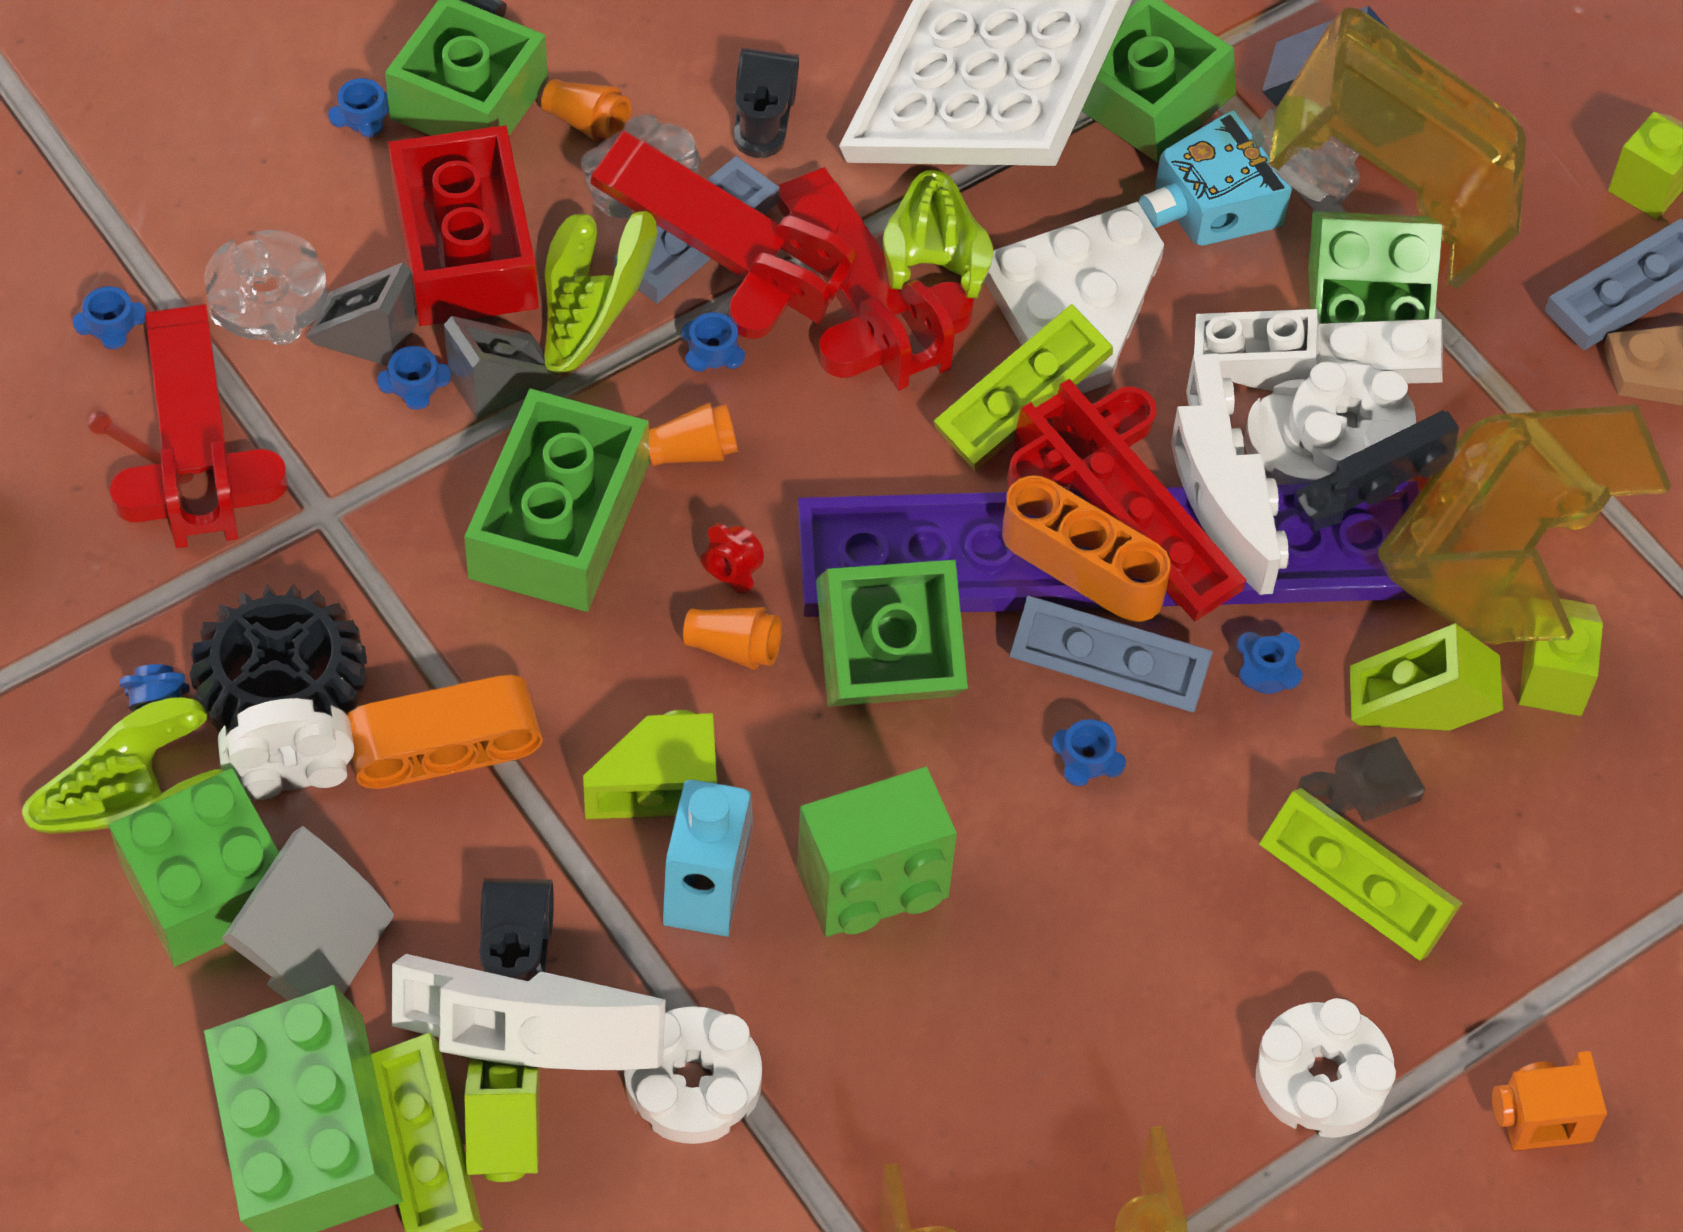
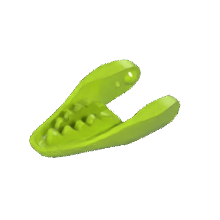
(936, 229)
(585, 305)
(116, 772)

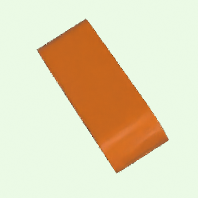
(1098, 573)
(443, 731)

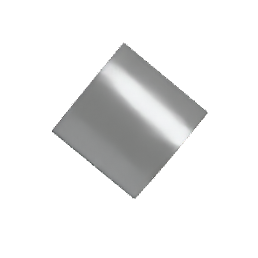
(309, 919)

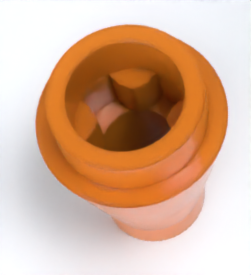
(589, 108)
(694, 437)
(737, 634)

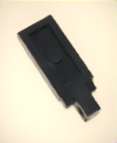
(1378, 470)

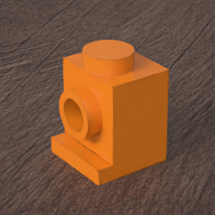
(1551, 1104)

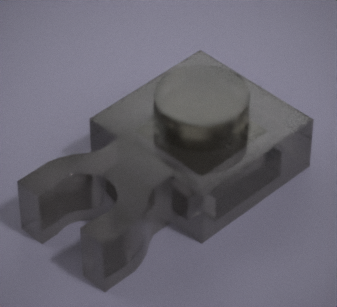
(1368, 779)

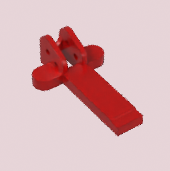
(736, 234)
(874, 331)
(192, 437)
(1122, 484)

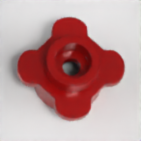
(733, 556)

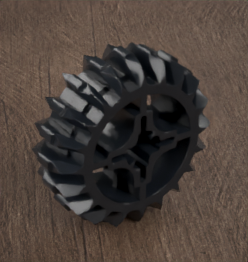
(281, 643)

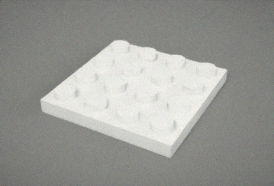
(983, 82)

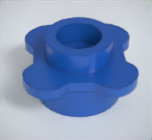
(360, 107)
(106, 304)
(712, 329)
(414, 363)
(1267, 676)
(153, 684)
(1091, 736)

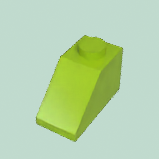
(1651, 166)
(1564, 672)
(1428, 683)
(650, 766)
(502, 1120)

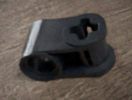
(763, 100)
(516, 926)

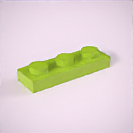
(989, 412)
(1360, 874)
(425, 1138)

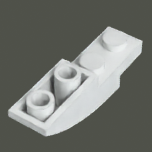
(1286, 344)
(1222, 483)
(528, 1023)

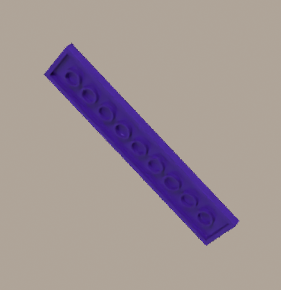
(967, 528)

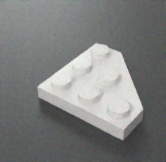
(1093, 264)

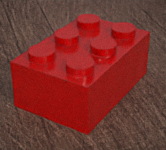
(463, 225)

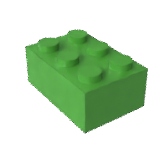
(557, 500)
(302, 1115)

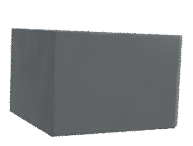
(369, 316)
(494, 364)

